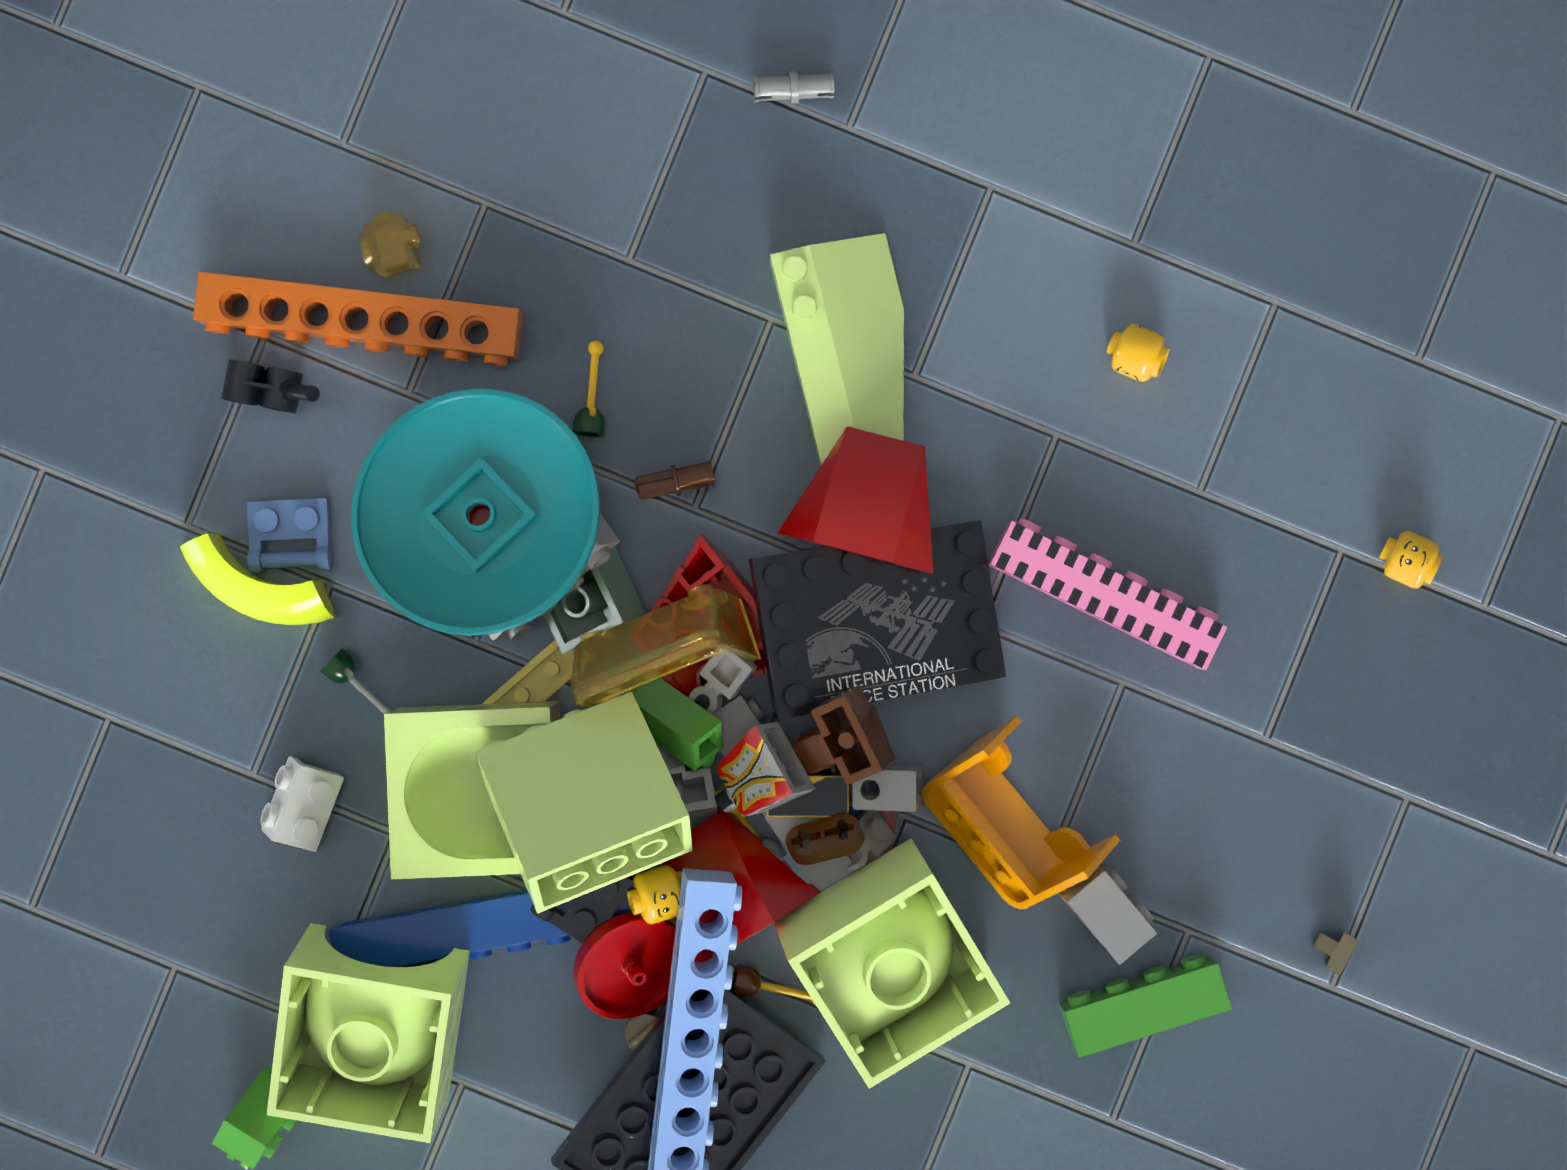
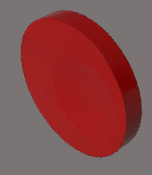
(625, 966)

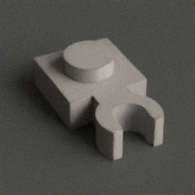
(725, 676)
(877, 839)

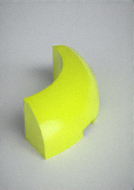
(251, 595)

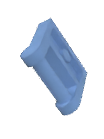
(289, 521)

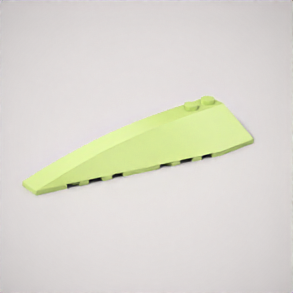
(845, 335)

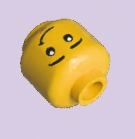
(1138, 352)
(1411, 559)
(656, 894)

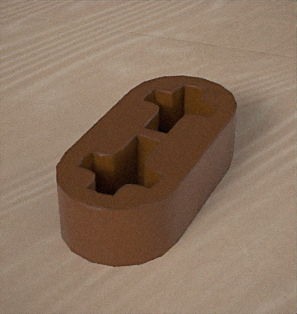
(825, 839)

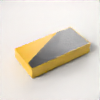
(826, 800)

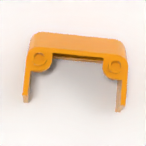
(1002, 830)

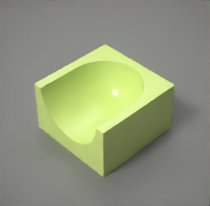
(437, 792)
(889, 963)
(365, 1040)

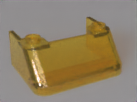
(660, 644)

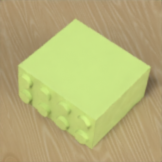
(585, 801)

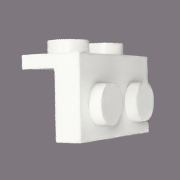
(300, 804)

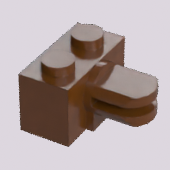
(845, 737)

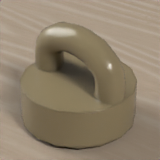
(638, 1028)

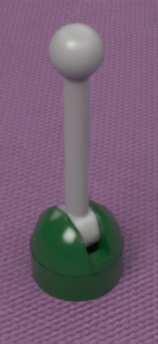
(342, 670)

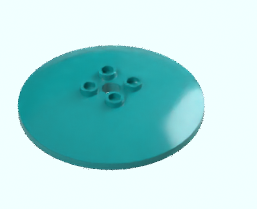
(428, 478)

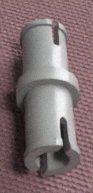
(793, 87)

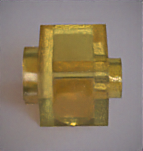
(390, 244)

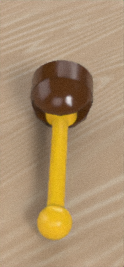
(747, 983)

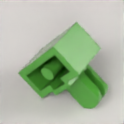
(248, 1130)

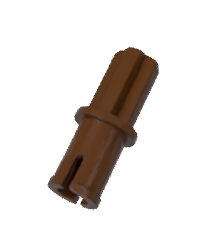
(674, 480)

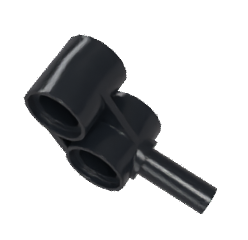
(269, 388)

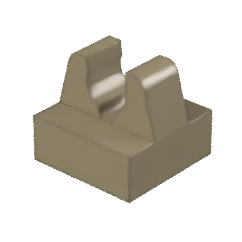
(1338, 951)

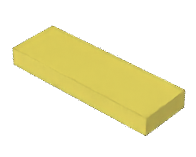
(538, 678)

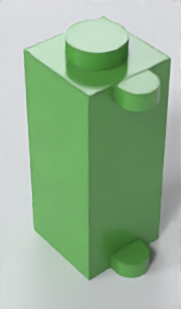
(679, 723)

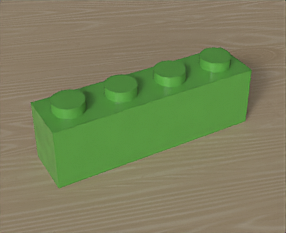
(1145, 1005)

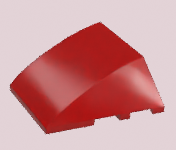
(868, 501)
(701, 567)
(766, 882)

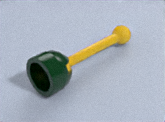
(590, 420)

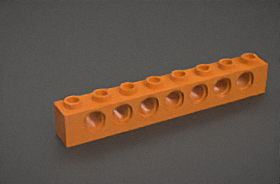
(219, 292)

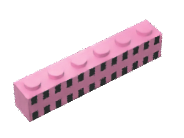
(1107, 595)

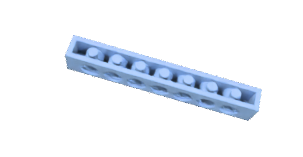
(699, 892)

